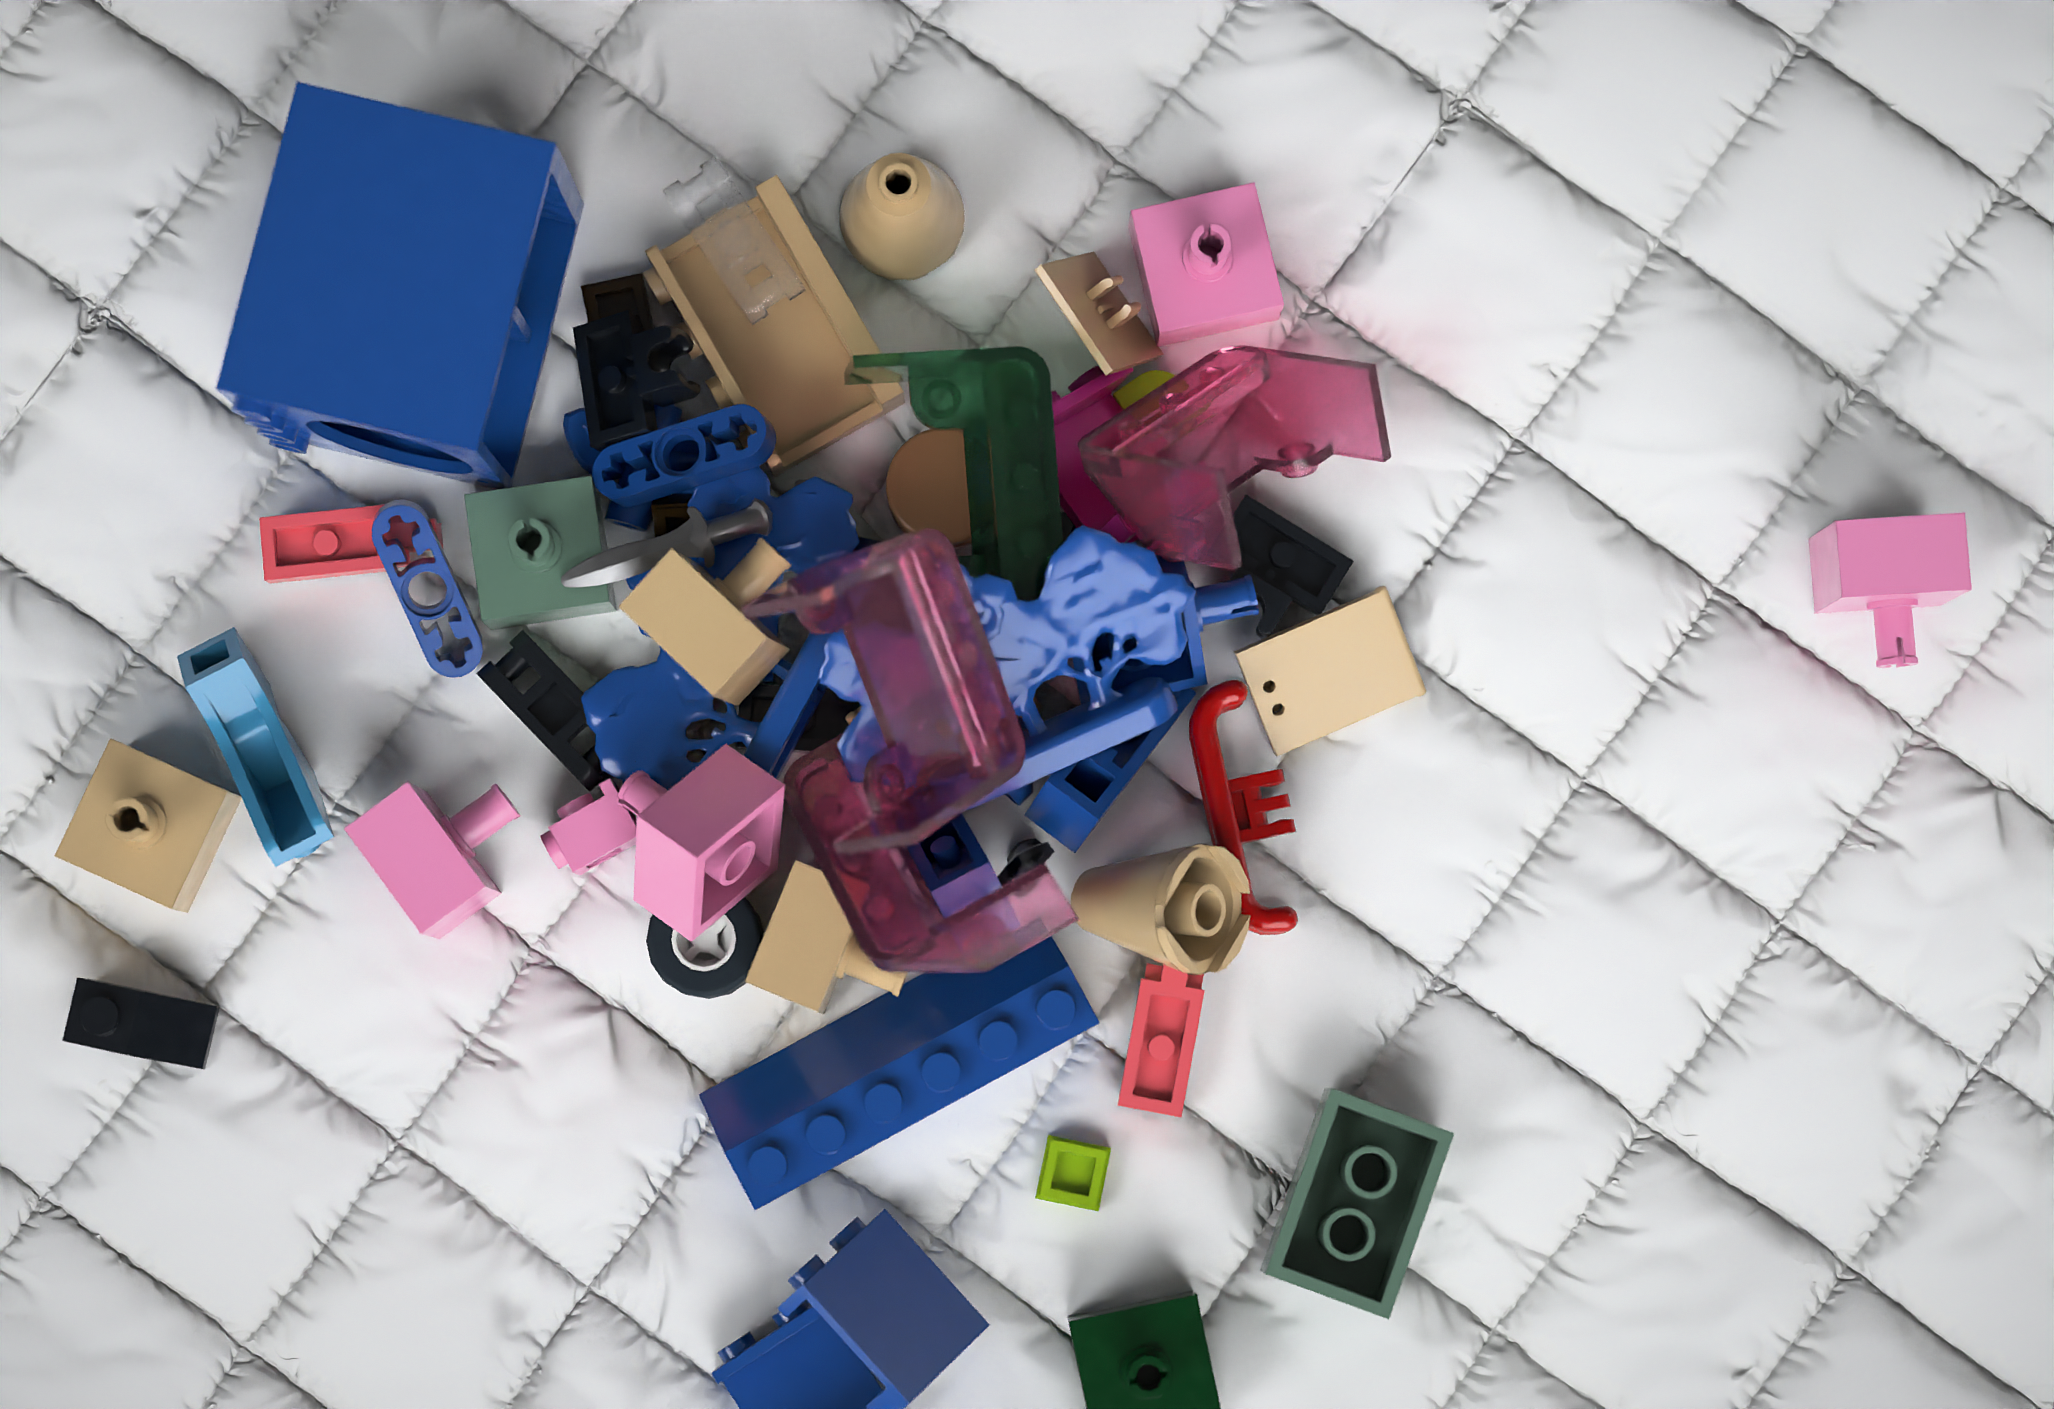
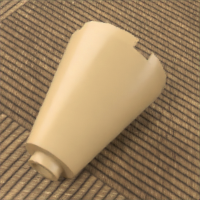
(902, 217)
(1169, 906)

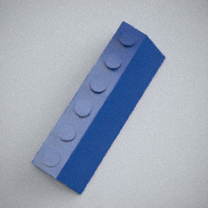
(891, 1067)

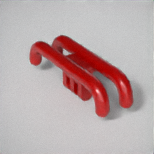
(1236, 805)

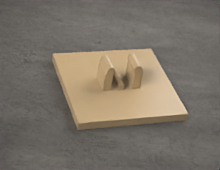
(1099, 312)

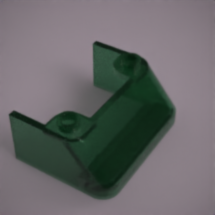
(1009, 446)

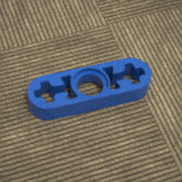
(721, 424)
(432, 637)

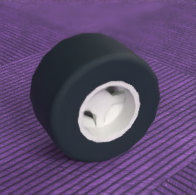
(713, 973)

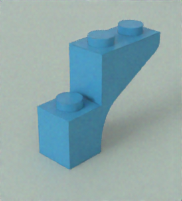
(257, 747)

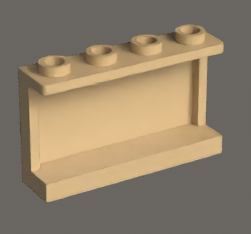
(792, 358)

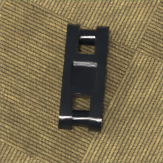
(548, 708)

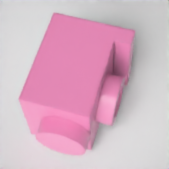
(590, 831)

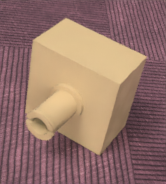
(703, 619)
(148, 826)
(812, 946)

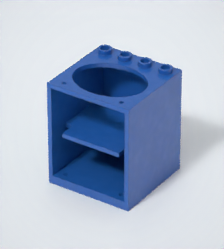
(401, 287)

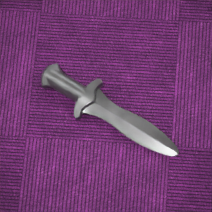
(691, 539)

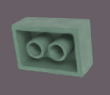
(1357, 1202)

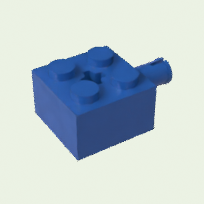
(1209, 605)

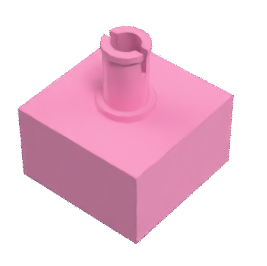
(1205, 264)
(1889, 570)
(704, 839)
(431, 857)

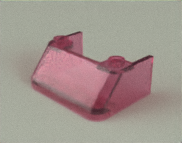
(1218, 425)
(925, 676)
(888, 897)

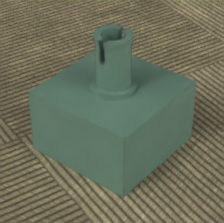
(525, 545)

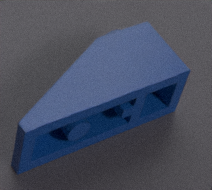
(1083, 793)

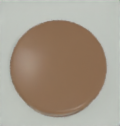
(930, 485)

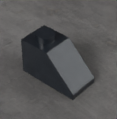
(140, 1023)

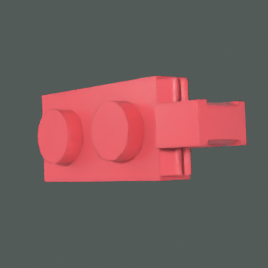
(329, 543)
(1162, 1041)

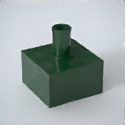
(1145, 1355)

